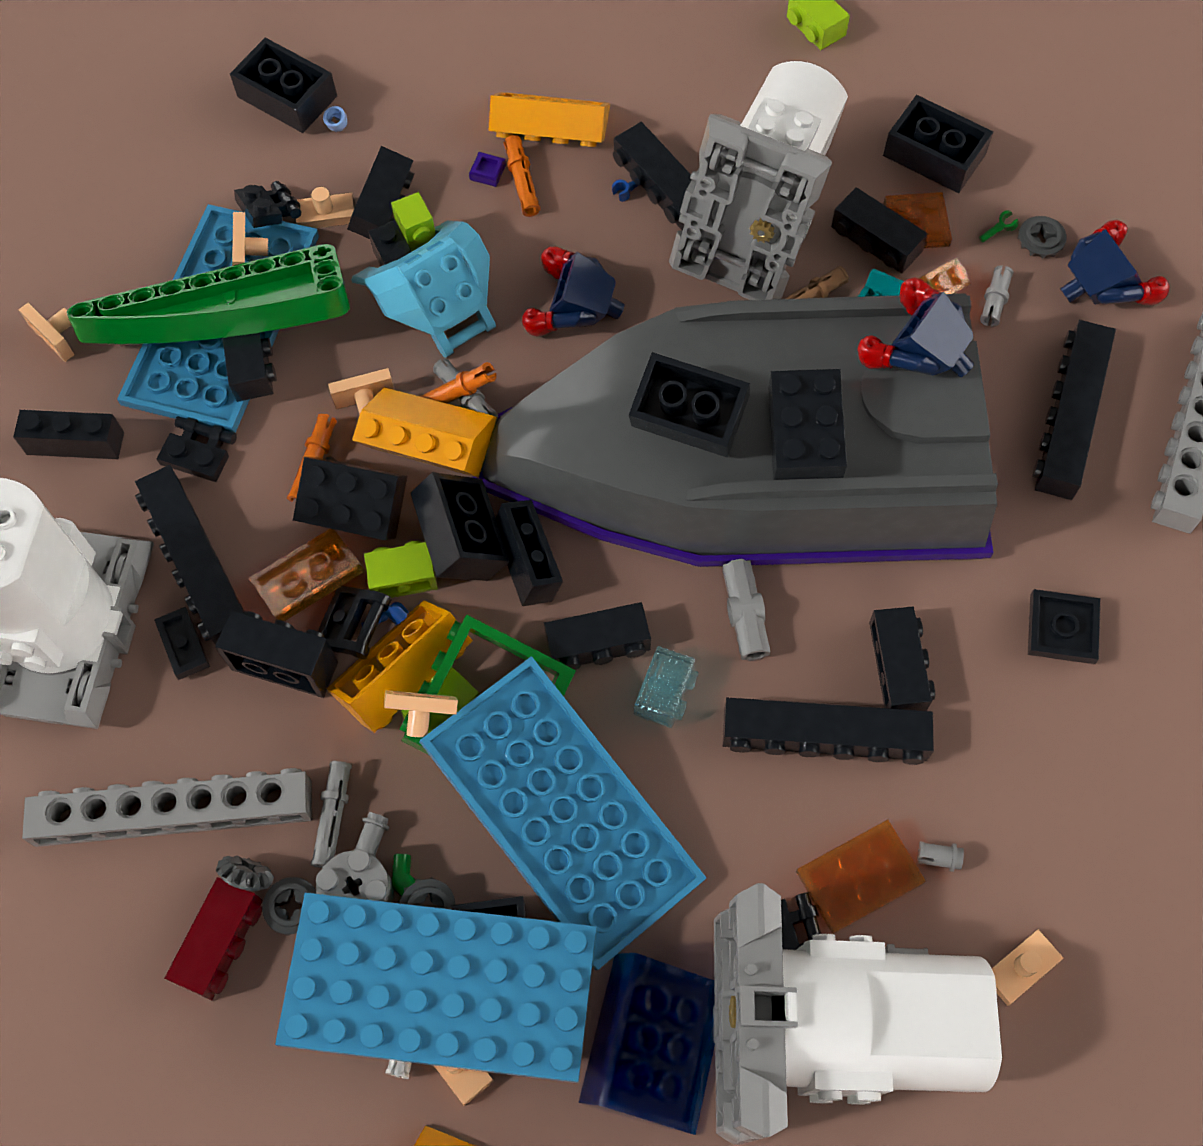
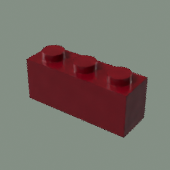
(215, 939)

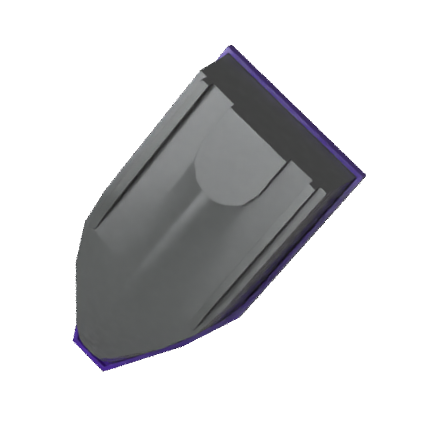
(914, 445)

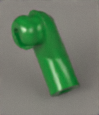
(401, 873)

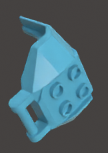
(436, 286)

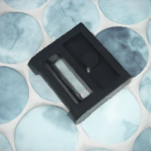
(344, 616)

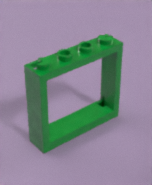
(457, 635)

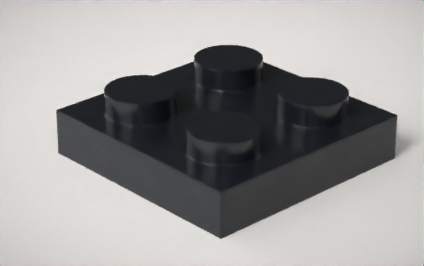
(1064, 626)

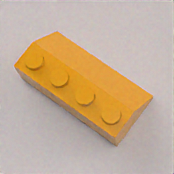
(548, 117)
(426, 431)
(395, 663)

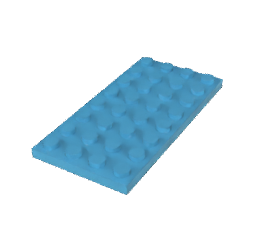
(192, 375)
(562, 809)
(439, 987)

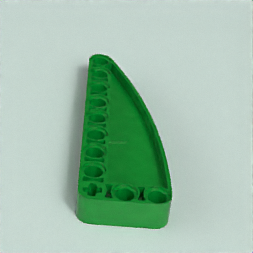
(220, 303)

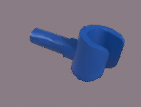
(623, 185)
(395, 612)

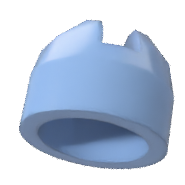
(339, 114)

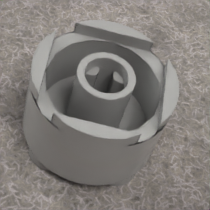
(355, 869)

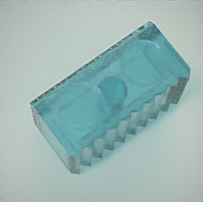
(665, 687)

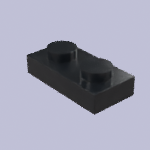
(182, 643)

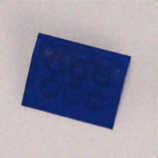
(652, 1044)

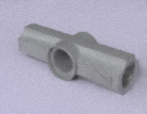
(746, 610)

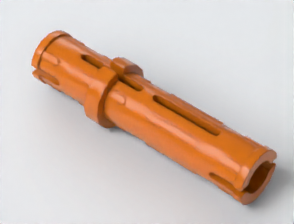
(519, 166)
(464, 384)
(316, 446)

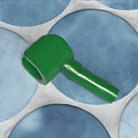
(1000, 226)

